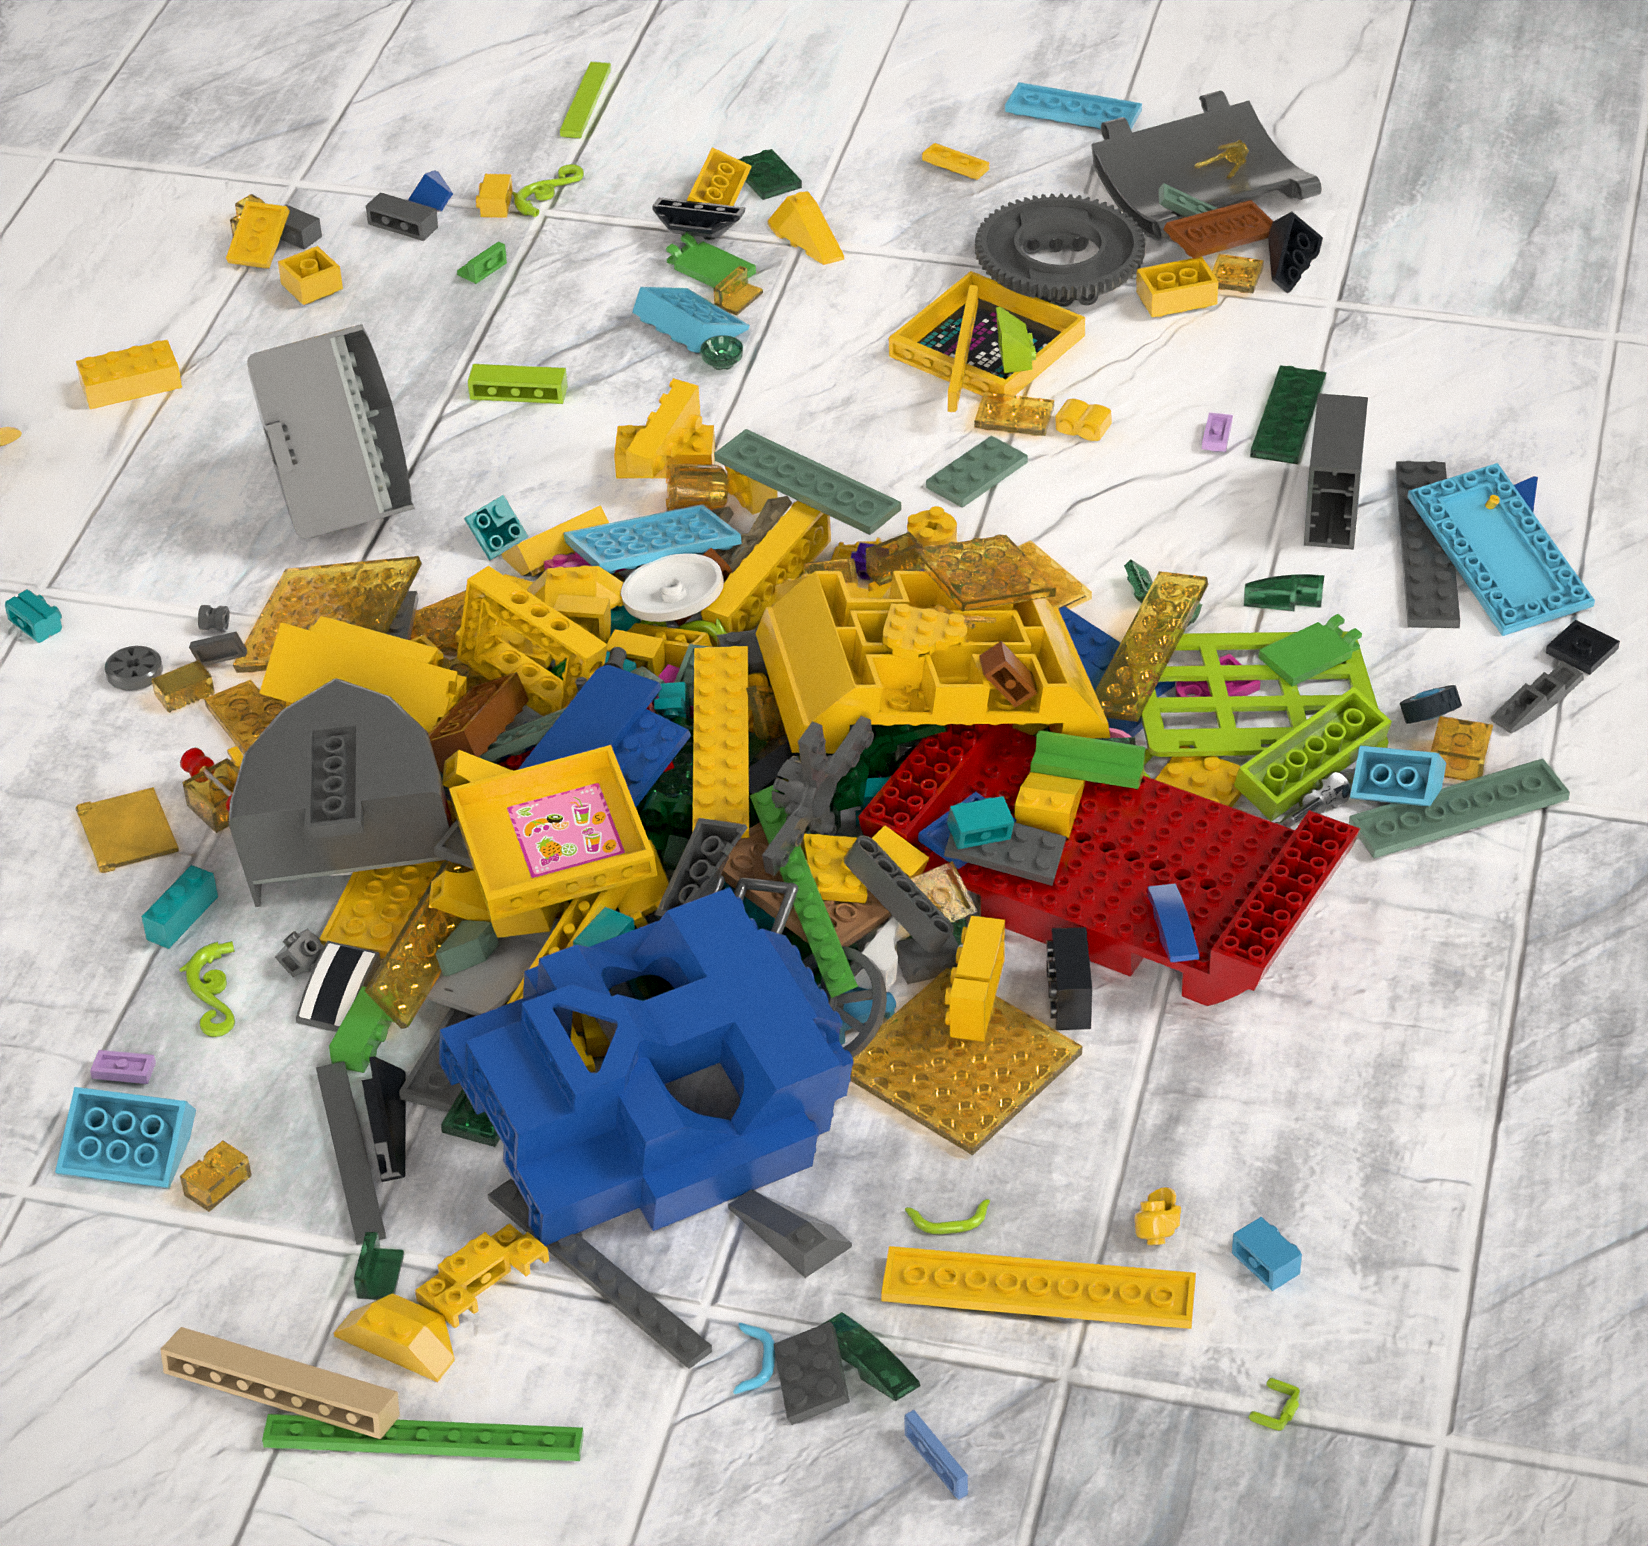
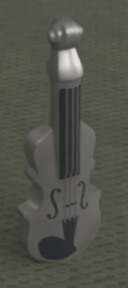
(1331, 792)

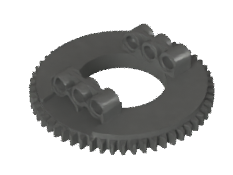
(1064, 218)

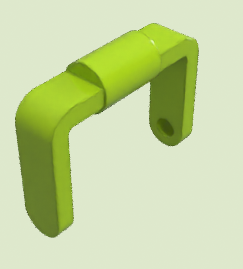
(1287, 1412)

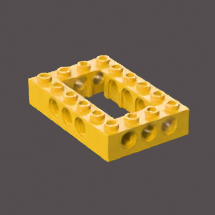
(496, 599)

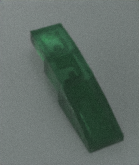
(872, 1359)

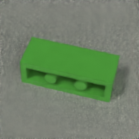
(360, 1033)

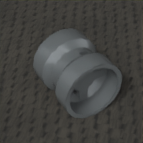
(213, 617)

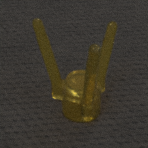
(1234, 153)

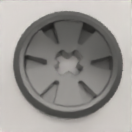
(133, 667)

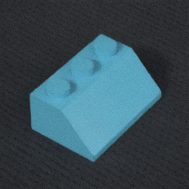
(1397, 776)

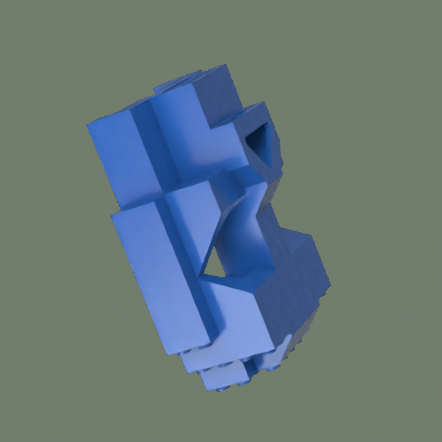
(617, 1137)

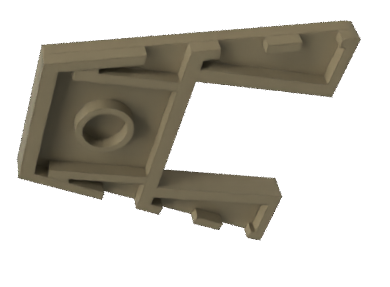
(768, 517)

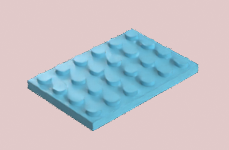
(652, 537)

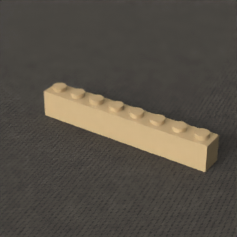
(280, 1382)

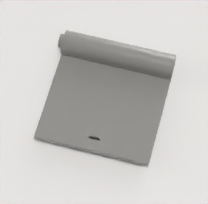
(492, 981)

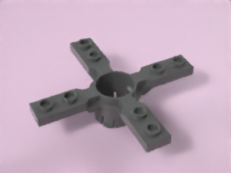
(812, 788)

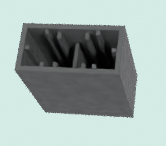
(1335, 471)

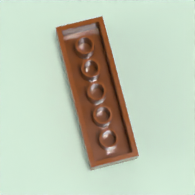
(478, 718)

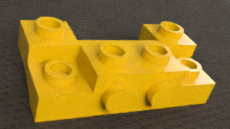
(476, 1269)

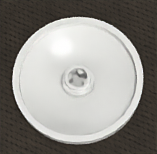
(672, 587)

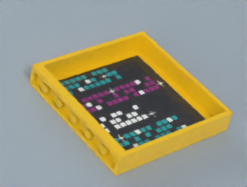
(933, 335)

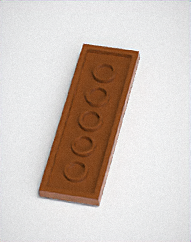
(1220, 229)

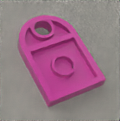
(1234, 688)

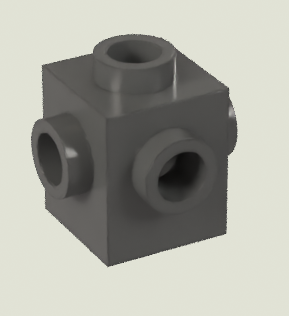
(299, 952)

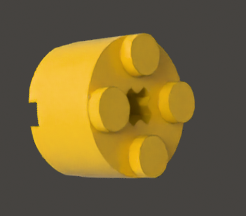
(933, 527)

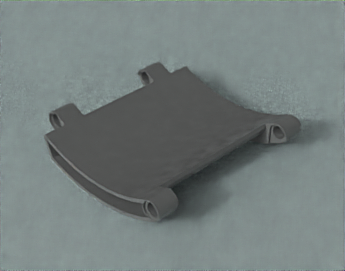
(1141, 161)

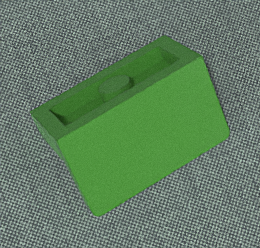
(484, 263)

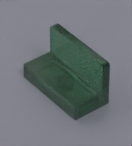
(377, 1269)

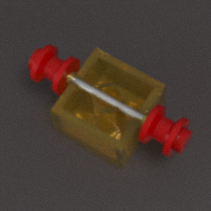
(209, 787)

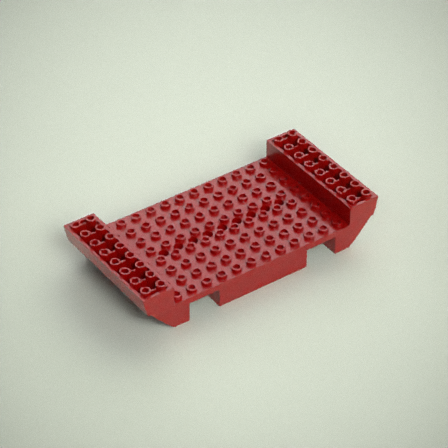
(1236, 872)

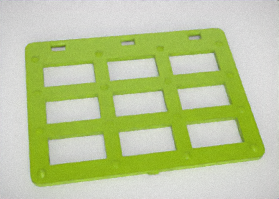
(1229, 739)

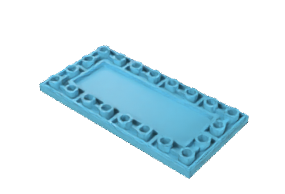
(1500, 550)

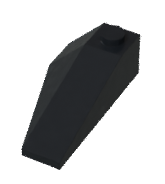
(1291, 250)
(768, 762)

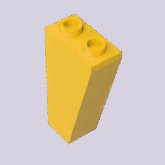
(675, 640)

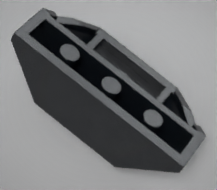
(697, 217)

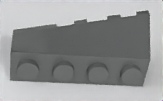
(701, 863)

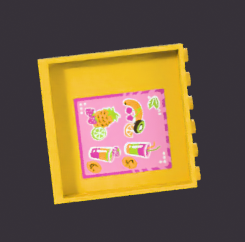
(552, 832)

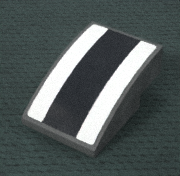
(335, 984)

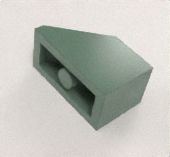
(467, 946)

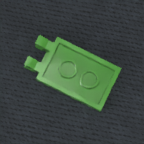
(705, 261)
(1310, 650)

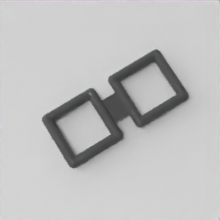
(789, 889)

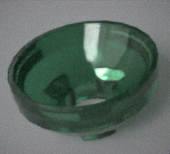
(721, 348)

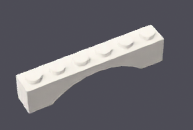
(883, 954)

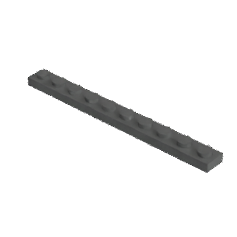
(611, 1284)

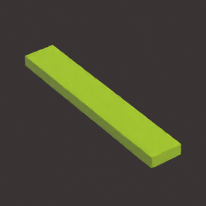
(585, 100)

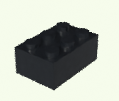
(1070, 978)

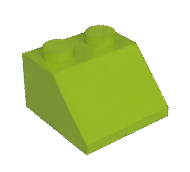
(1014, 343)

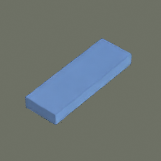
(936, 1455)

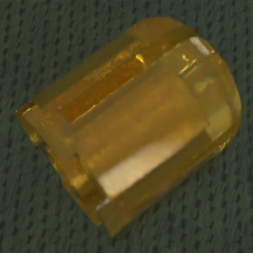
(696, 485)

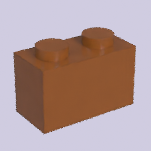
(1008, 674)

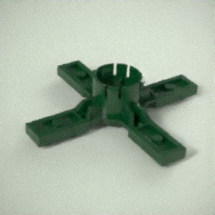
(852, 787)

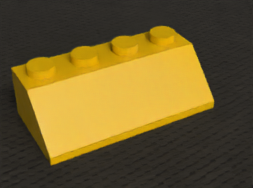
(719, 179)
(531, 553)

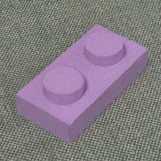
(1217, 432)
(123, 1066)

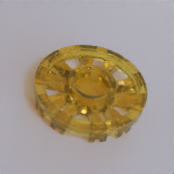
(439, 625)

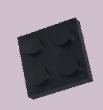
(1582, 647)

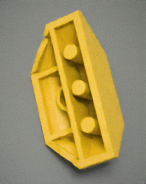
(577, 581)
(401, 1334)

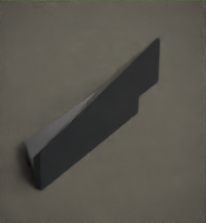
(387, 1117)

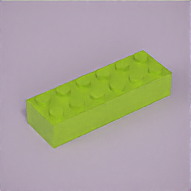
(1310, 752)

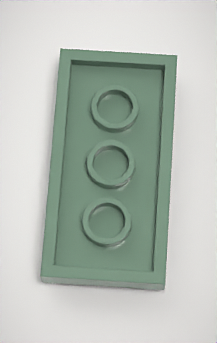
(976, 471)

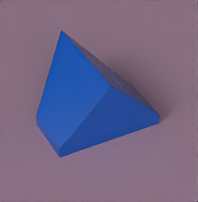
(432, 191)

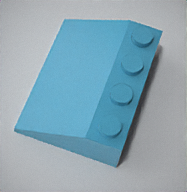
(685, 316)
(125, 1137)

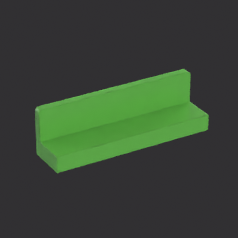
(1088, 759)

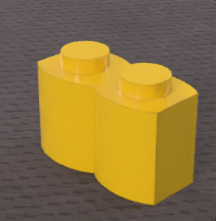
(1083, 419)

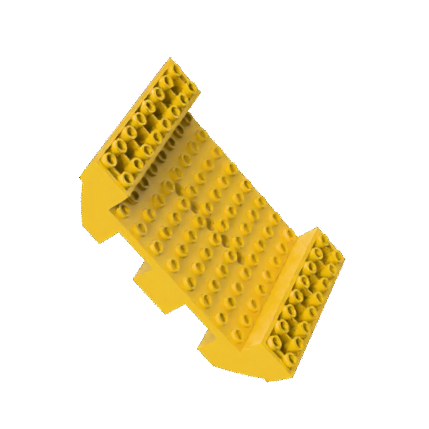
(833, 669)

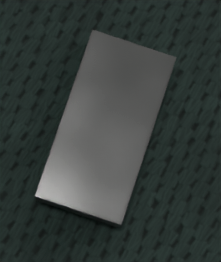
(218, 648)

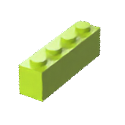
(517, 383)

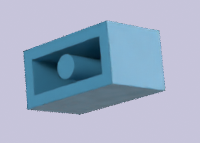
(1267, 1253)

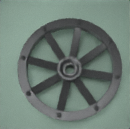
(877, 993)

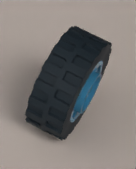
(1430, 704)

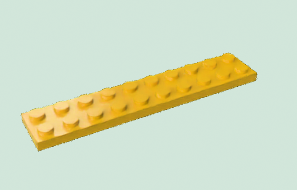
(721, 735)
(1039, 1287)

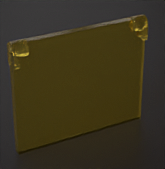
(126, 829)

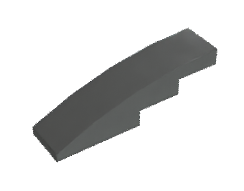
(1538, 698)

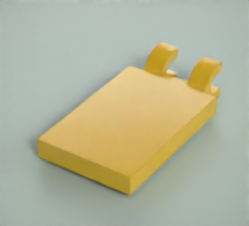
(645, 895)

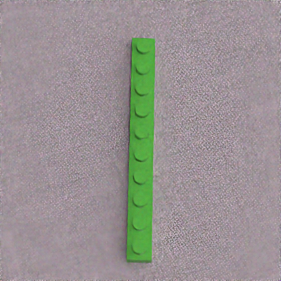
(808, 902)
(429, 1438)

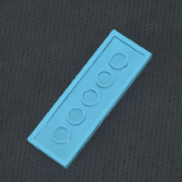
(1070, 106)

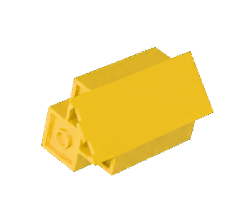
(371, 659)

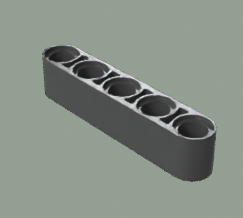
(898, 894)

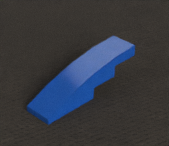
(1173, 923)

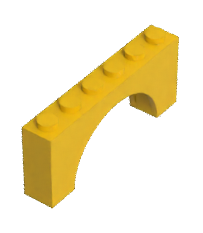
(453, 891)

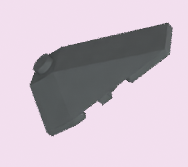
(793, 1234)

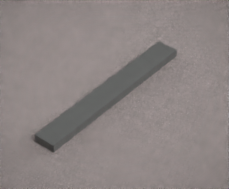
(350, 1151)

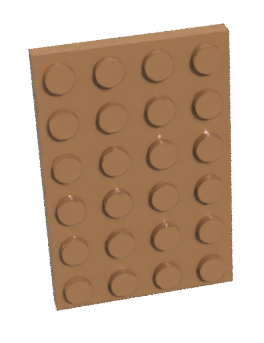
(849, 919)

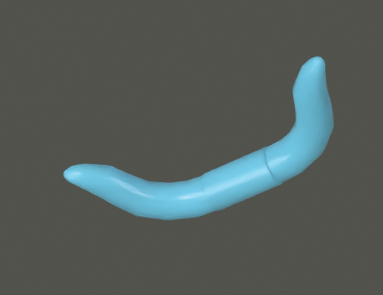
(768, 1361)

